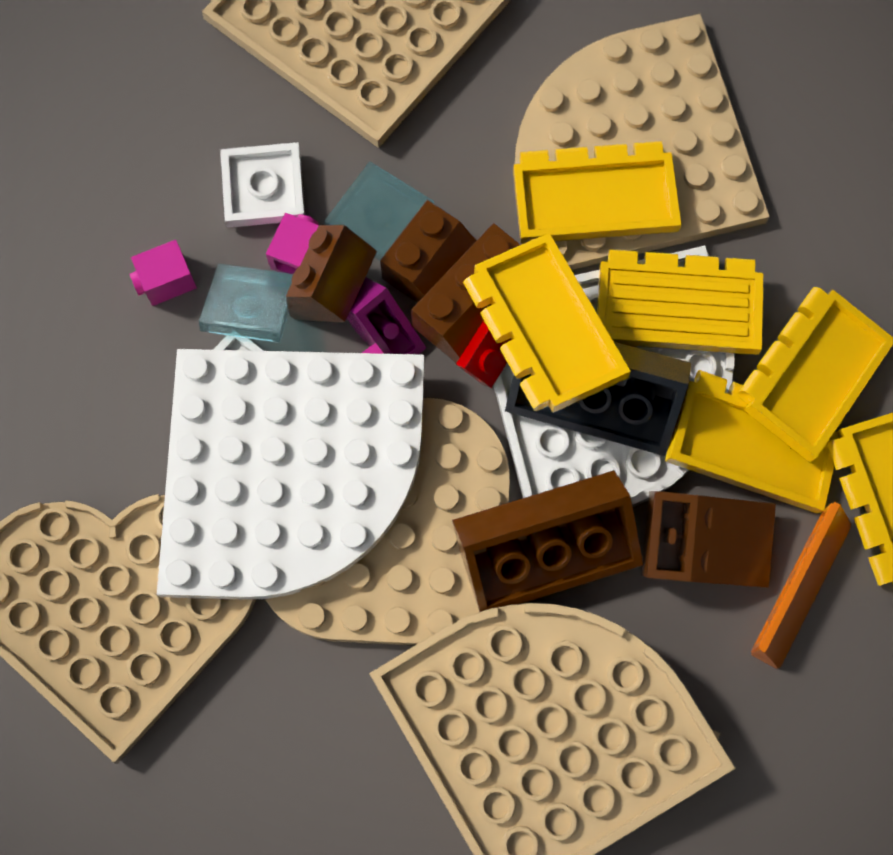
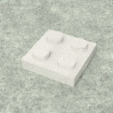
(261, 184)

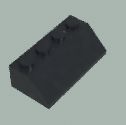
(631, 412)

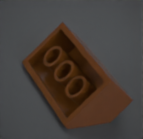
(549, 541)

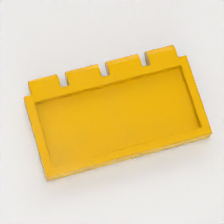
(598, 194)
(681, 305)
(549, 325)
(815, 371)
(733, 447)
(869, 454)

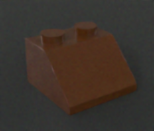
(425, 251)
(329, 275)

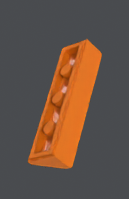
(802, 586)

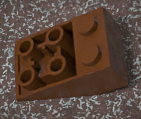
(708, 539)

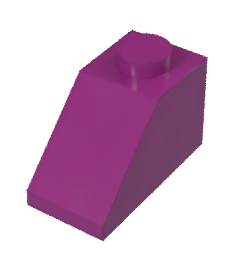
(381, 321)

